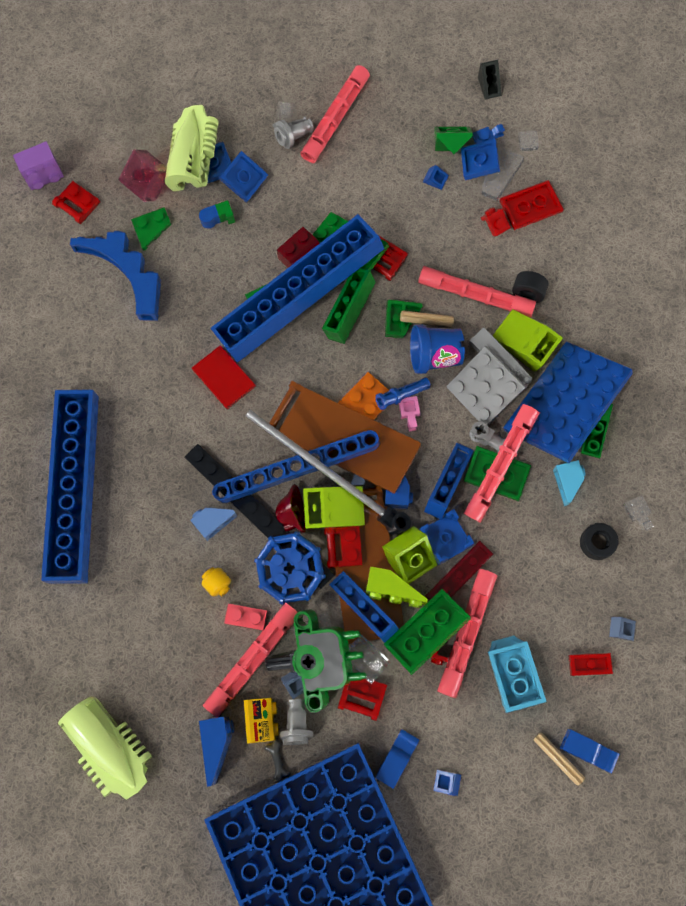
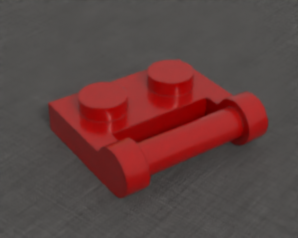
(80, 198)
(394, 257)
(349, 546)
(364, 690)

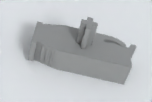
(484, 338)

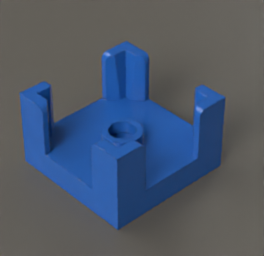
(447, 537)

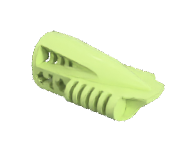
(192, 138)
(106, 748)

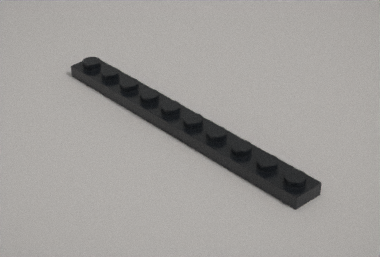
(247, 505)

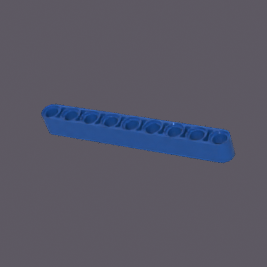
(286, 465)

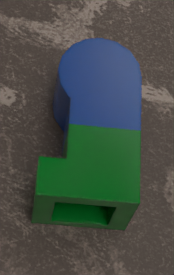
(216, 214)

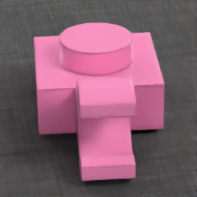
(410, 409)

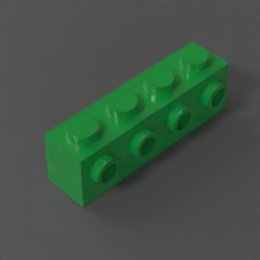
(349, 305)

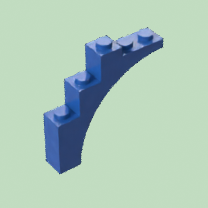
(115, 250)

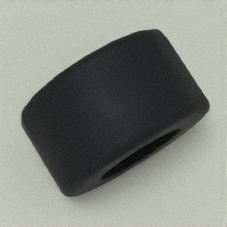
(531, 286)
(611, 541)

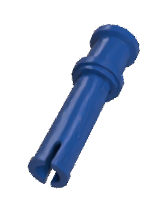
(395, 395)

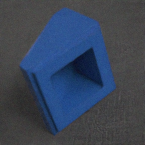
(436, 177)
(447, 782)

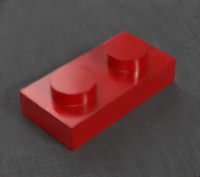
(590, 664)

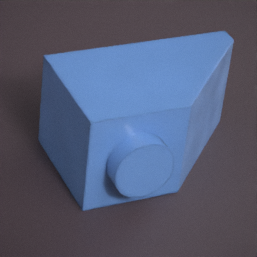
(212, 520)

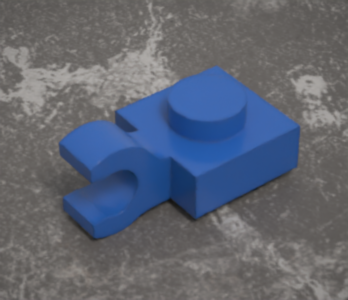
(485, 134)

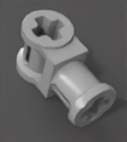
(487, 436)

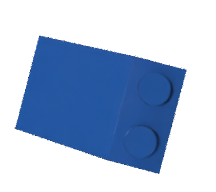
(215, 743)

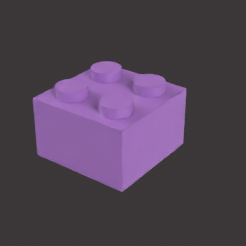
(38, 166)

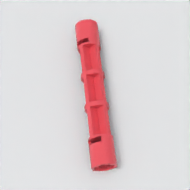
(335, 114)
(439, 280)
(520, 427)
(466, 636)
(250, 661)

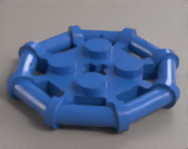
(299, 574)

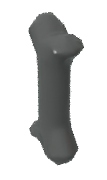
(280, 771)

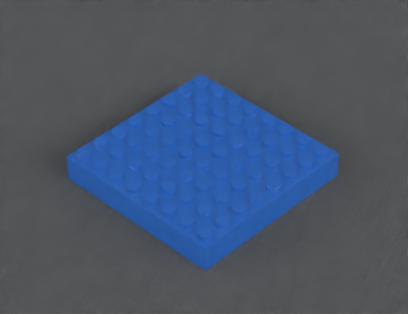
(317, 841)

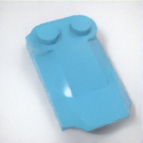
(515, 674)

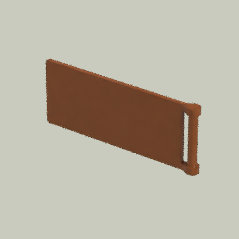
(320, 421)
(372, 537)

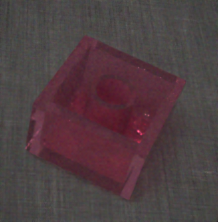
(143, 175)

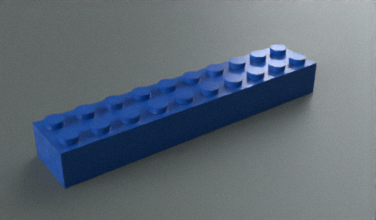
(298, 288)
(70, 487)

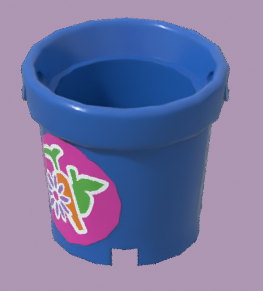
(435, 348)

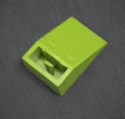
(527, 339)
(332, 508)
(386, 584)

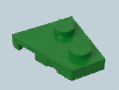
(150, 226)
(393, 325)

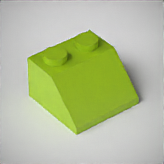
(410, 554)

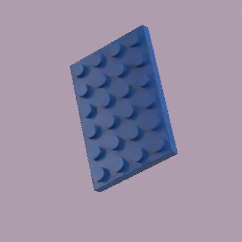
(571, 399)

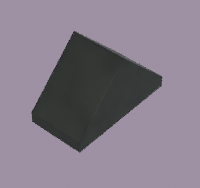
(490, 79)

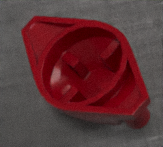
(291, 510)

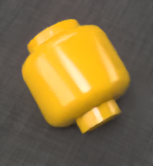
(216, 582)

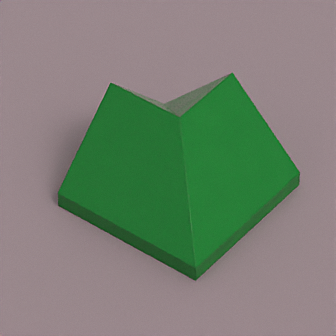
(451, 137)

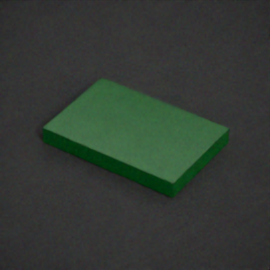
(514, 477)

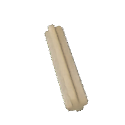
(426, 318)
(561, 761)

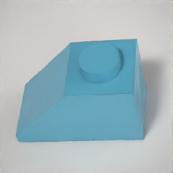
(569, 479)

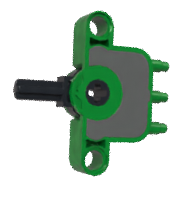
(331, 659)

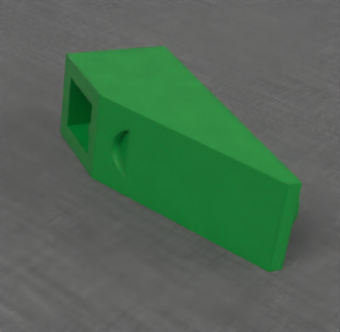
(594, 443)

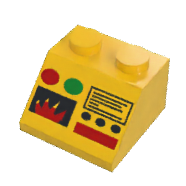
(260, 720)

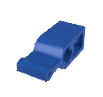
(589, 751)
(397, 759)

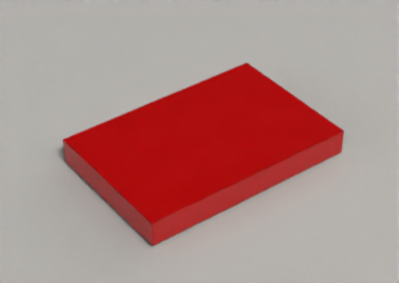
(531, 205)
(223, 377)

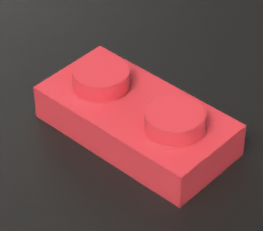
(246, 617)

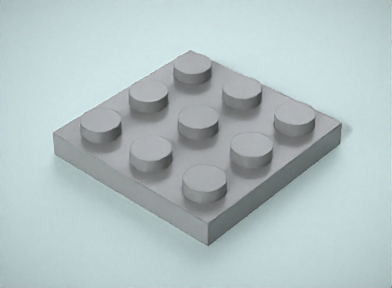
(486, 386)

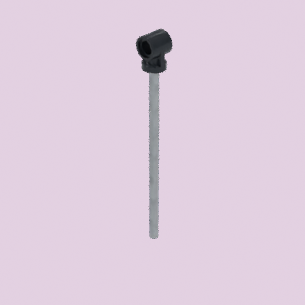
(386, 516)

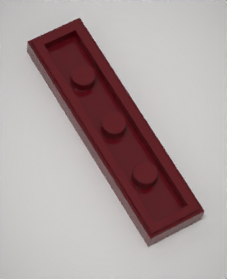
(462, 571)

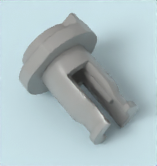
(288, 132)
(296, 724)

